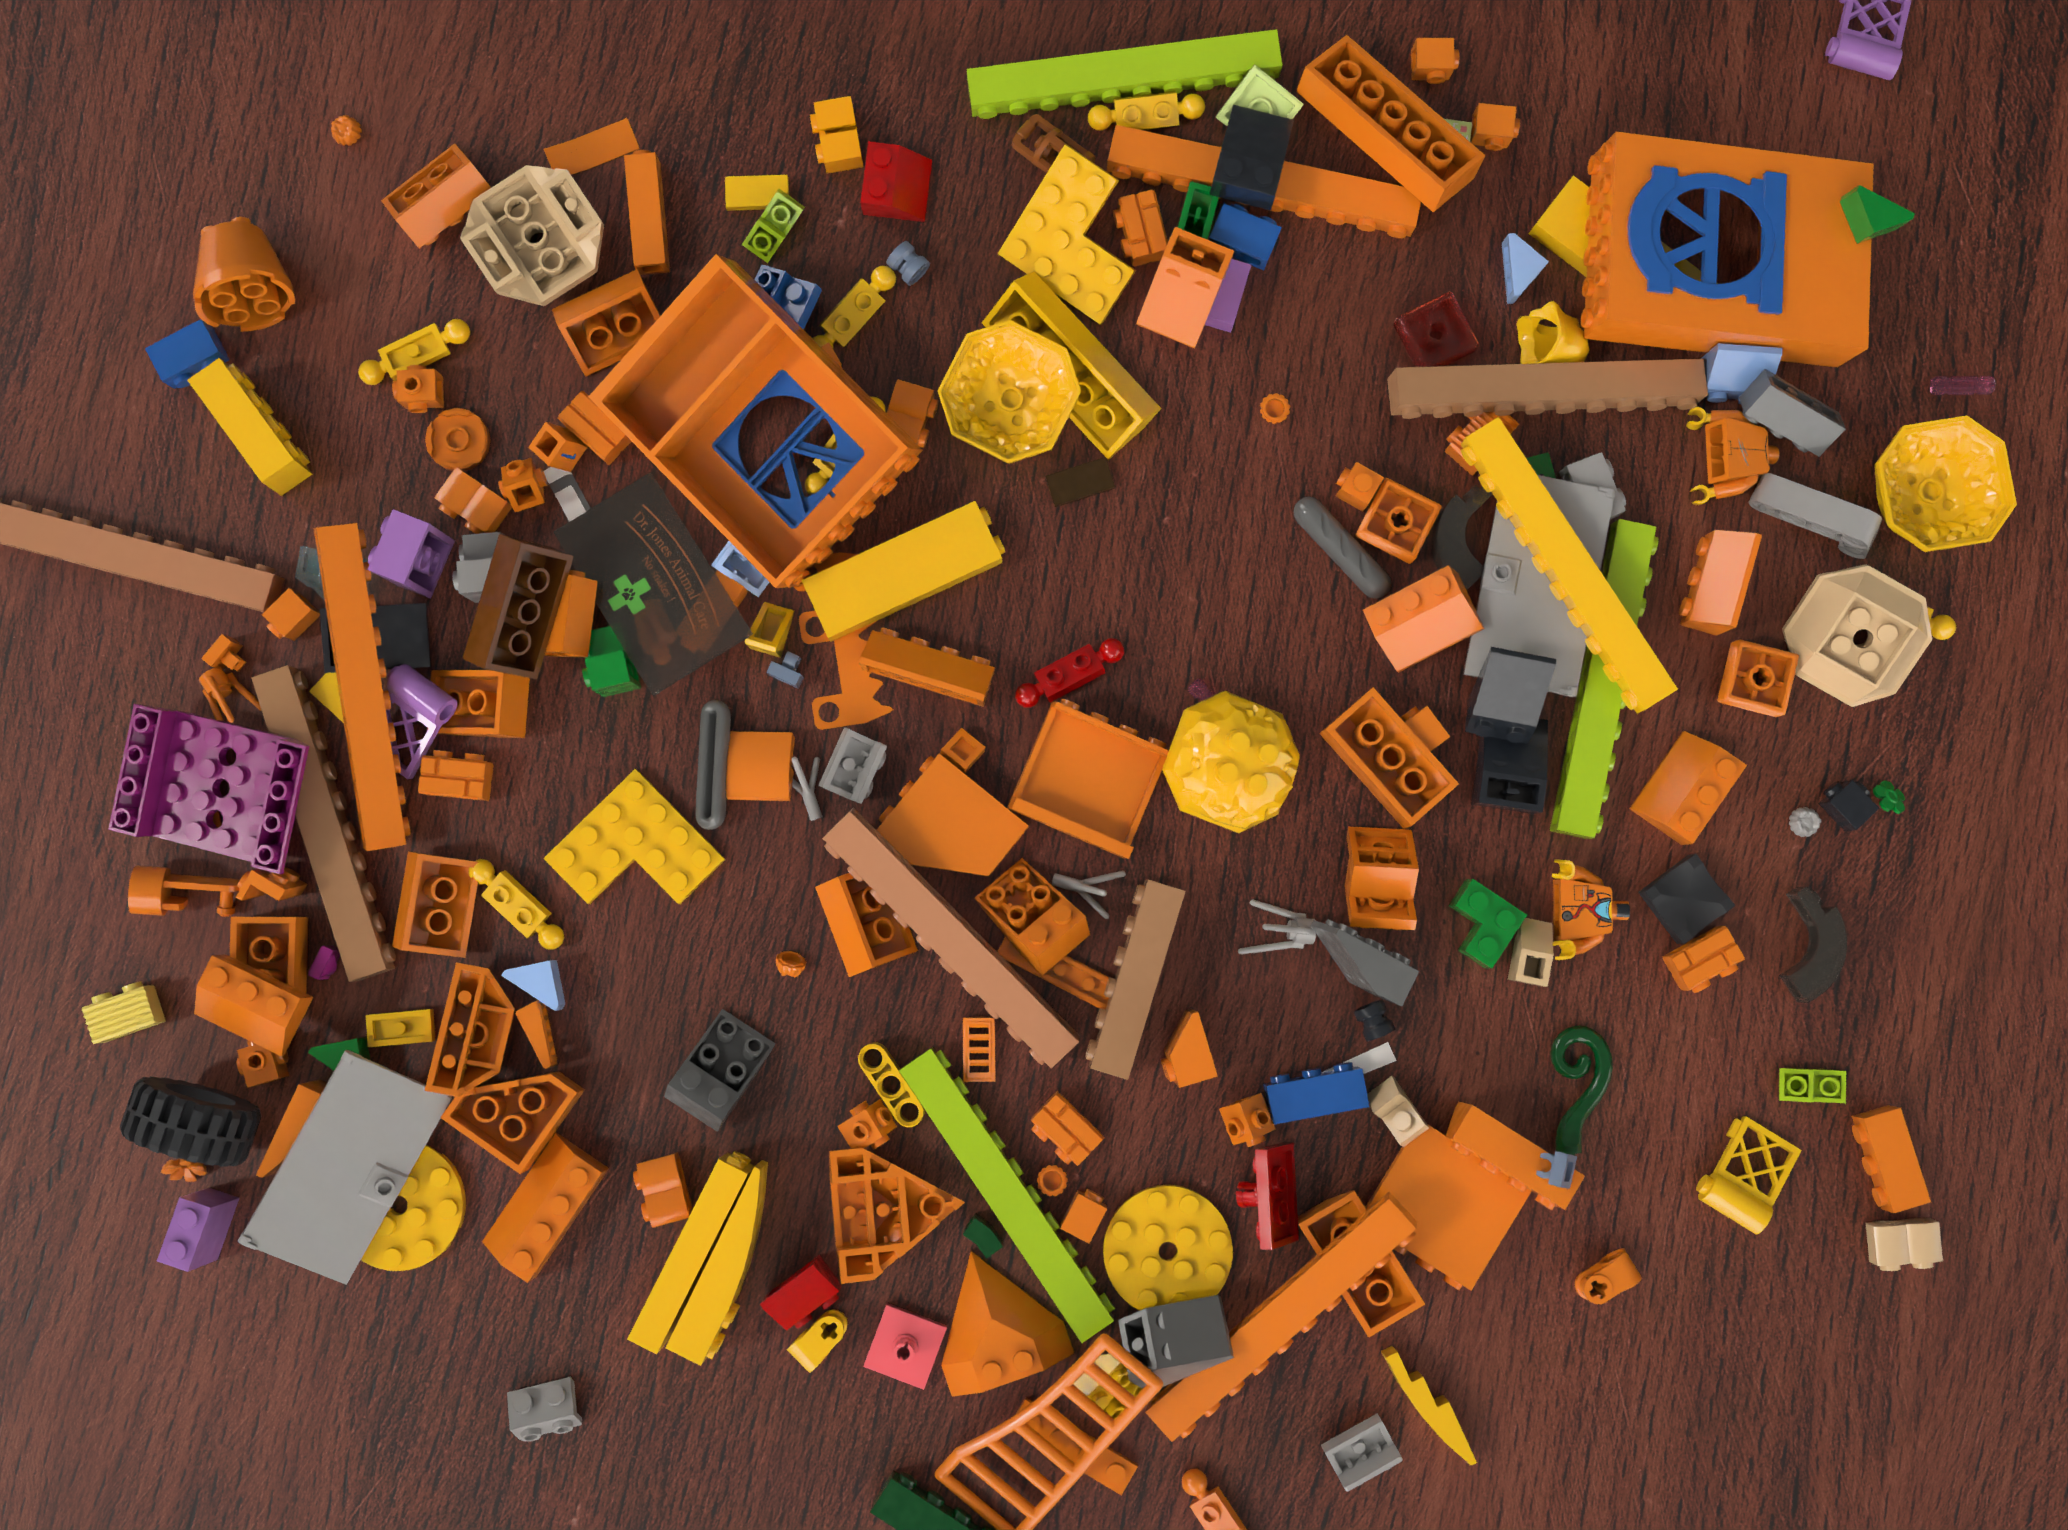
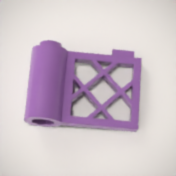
(1867, 49)
(425, 703)

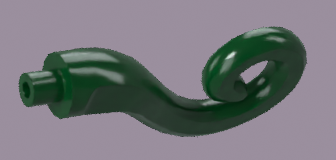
(1570, 1127)

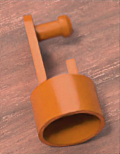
(152, 888)

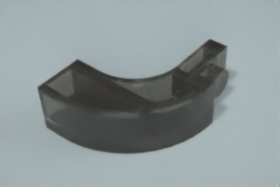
(1449, 536)
(1825, 948)

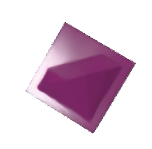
(325, 962)

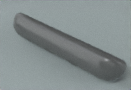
(1342, 547)
(712, 764)

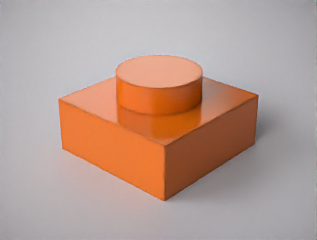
(963, 750)

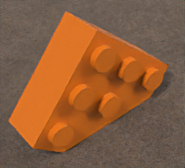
(514, 1115)

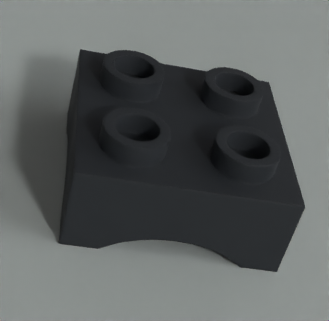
(1686, 899)

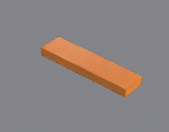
(1066, 974)

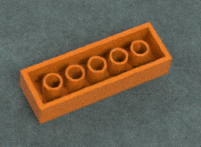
(1390, 123)

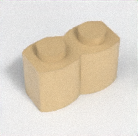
(1904, 1242)

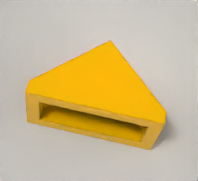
(770, 629)

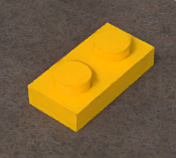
(400, 1028)

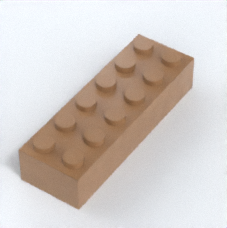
(1136, 978)

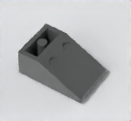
(1367, 962)
(719, 1070)
(1177, 1338)

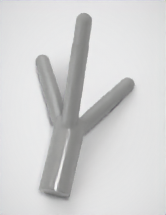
(806, 790)
(1083, 887)

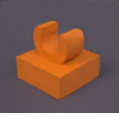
(224, 654)

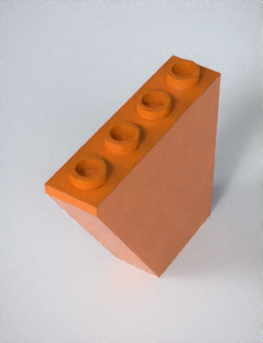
(950, 822)

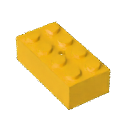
(251, 426)

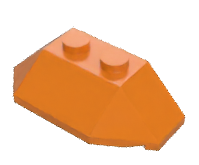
(470, 1033)

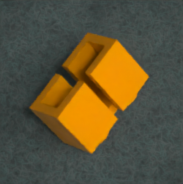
(838, 135)

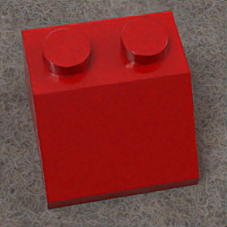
(895, 182)
(801, 1294)

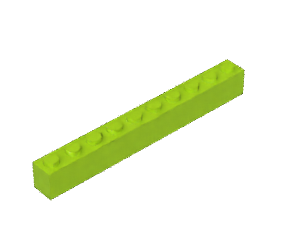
(1121, 73)
(1598, 699)
(1007, 1194)

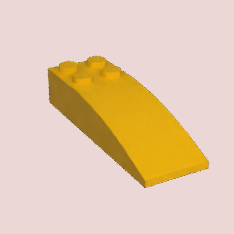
(715, 1294)

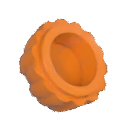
(345, 130)
(1274, 408)
(790, 963)
(1052, 1180)

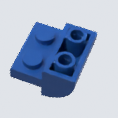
(792, 294)

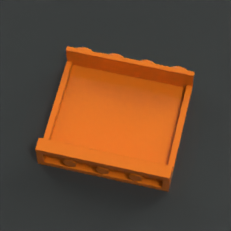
(1089, 778)
(1456, 1206)

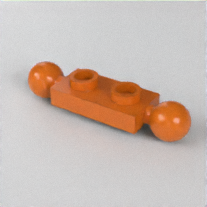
(1210, 1506)

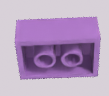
(410, 553)

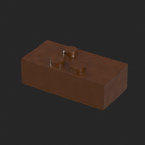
(517, 607)

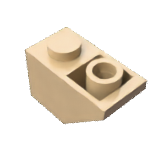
(1532, 953)

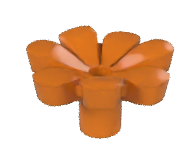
(181, 1167)

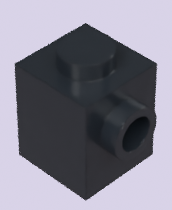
(1848, 804)

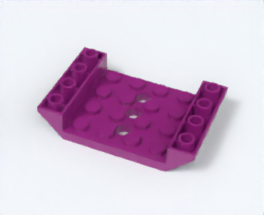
(175, 776)

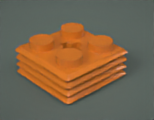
(1418, 515)
(1774, 667)

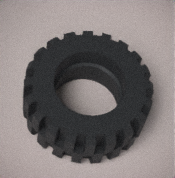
(190, 1121)

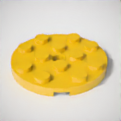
(1163, 1216)
(431, 1220)

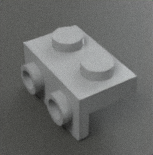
(853, 766)
(543, 1409)
(1362, 1452)

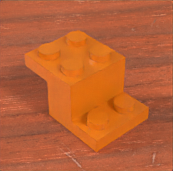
(1381, 878)

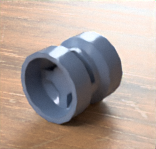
(908, 263)

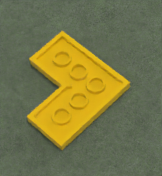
(1054, 242)
(630, 827)

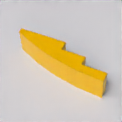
(1435, 1411)

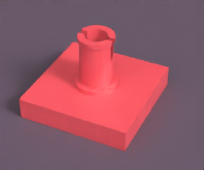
(905, 1346)

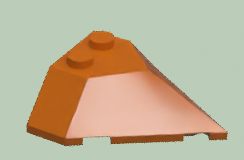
(879, 1212)
(999, 1333)

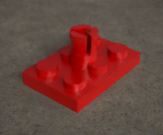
(1273, 1195)

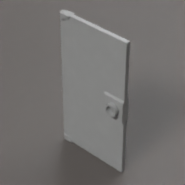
(1517, 598)
(345, 1168)

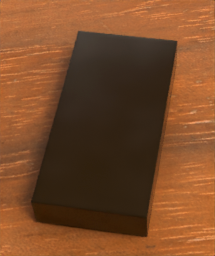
(1080, 482)

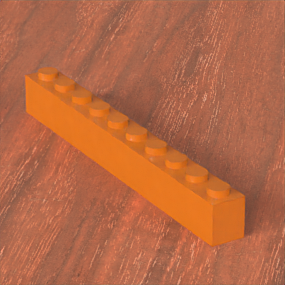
(1301, 188)
(360, 686)
(1285, 1313)

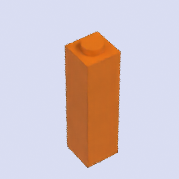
(647, 212)

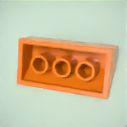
(926, 667)
(1389, 758)
(1507, 1152)
(544, 1207)
(1387, 1291)

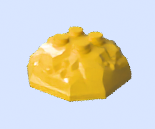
(1009, 391)
(1945, 484)
(1231, 762)

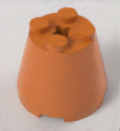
(240, 278)

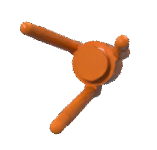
(217, 687)

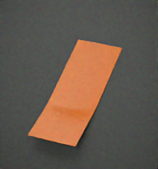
(593, 148)

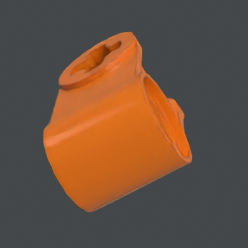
(1613, 1275)

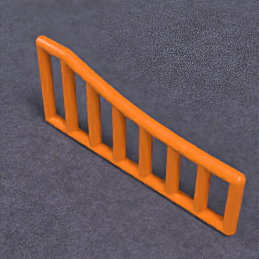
(1043, 1406)

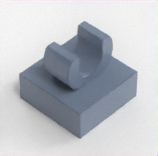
(786, 671)
(1561, 1169)

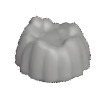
(1804, 821)

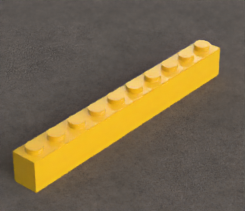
(1568, 566)

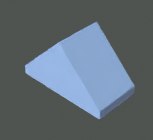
(1521, 266)
(737, 567)
(540, 981)

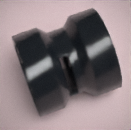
(1374, 1021)

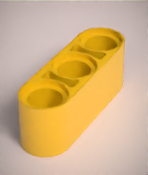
(890, 1068)

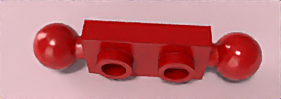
(1069, 673)

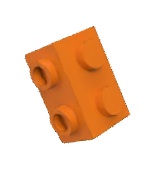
(279, 886)

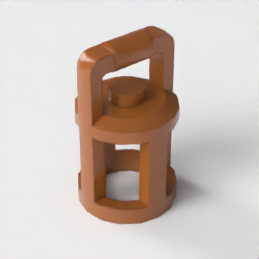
(1046, 144)

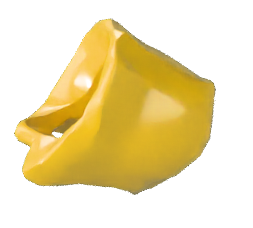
(1548, 343)

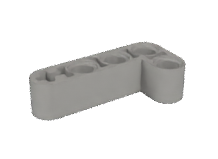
(1817, 512)

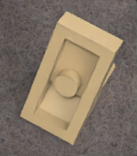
(1397, 1111)

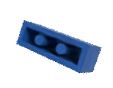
(1316, 1093)

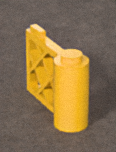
(1737, 1198)

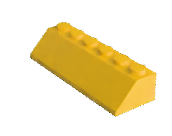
(1110, 401)

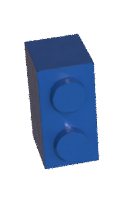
(1245, 234)
(186, 353)

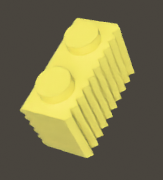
(123, 1014)

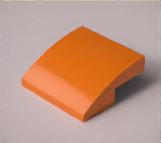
(760, 766)

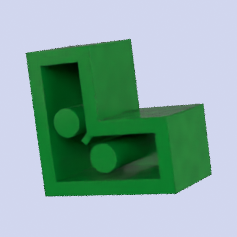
(608, 665)
(1493, 922)

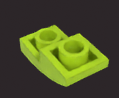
(773, 225)
(1812, 1085)

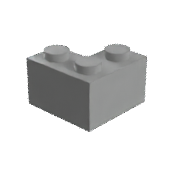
(474, 564)

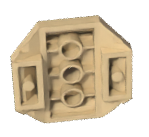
(514, 211)
(1834, 611)

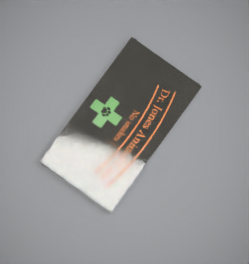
(653, 584)

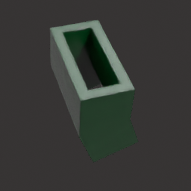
(983, 1235)

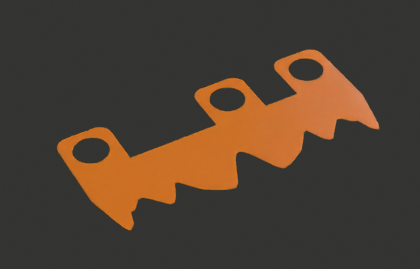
(856, 701)

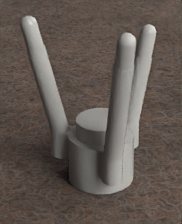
(1298, 930)

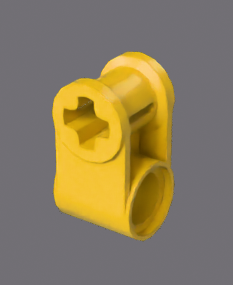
(816, 1342)

